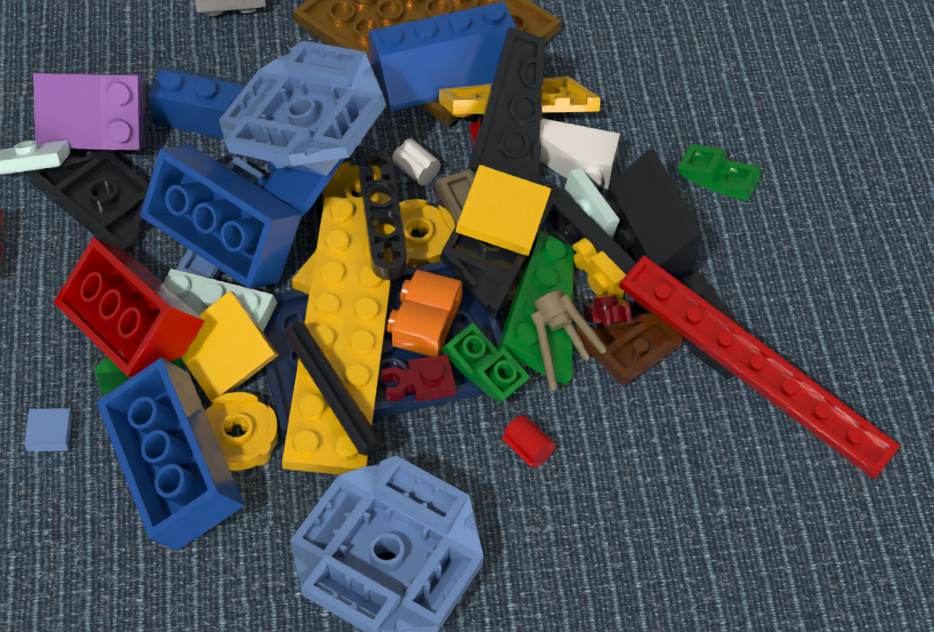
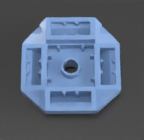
(305, 109)
(396, 512)

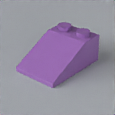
(90, 110)

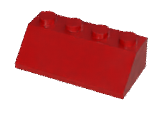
(126, 309)

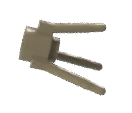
(557, 312)

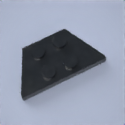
(99, 195)
(484, 267)

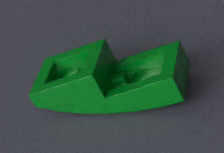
(712, 171)

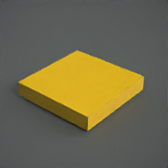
(503, 210)
(227, 347)

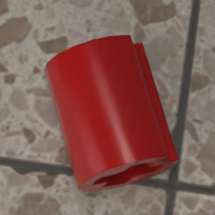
(528, 441)

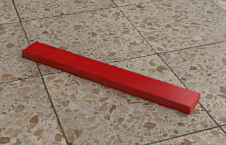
(759, 367)

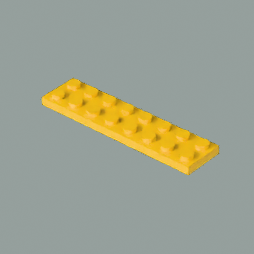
(348, 323)

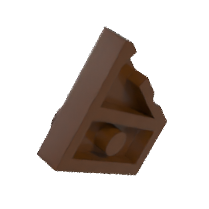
(633, 345)

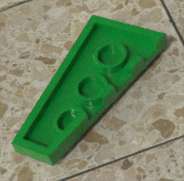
(545, 271)

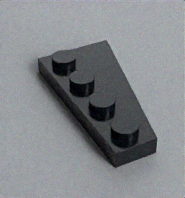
(513, 111)

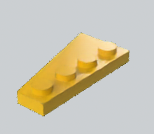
(557, 95)

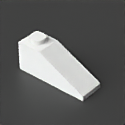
(575, 147)

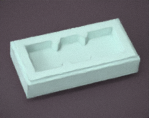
(33, 156)
(590, 200)

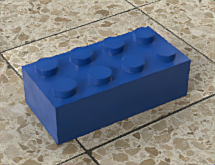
(220, 216)
(169, 455)

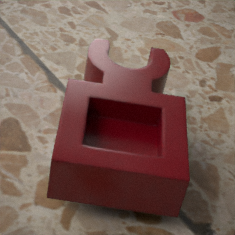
(607, 309)
(426, 378)

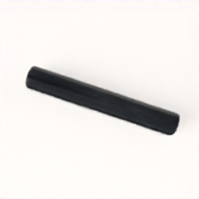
(332, 388)

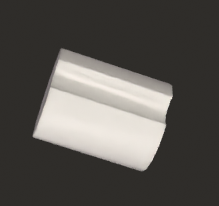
(416, 162)

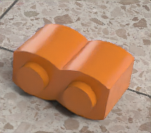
(425, 313)

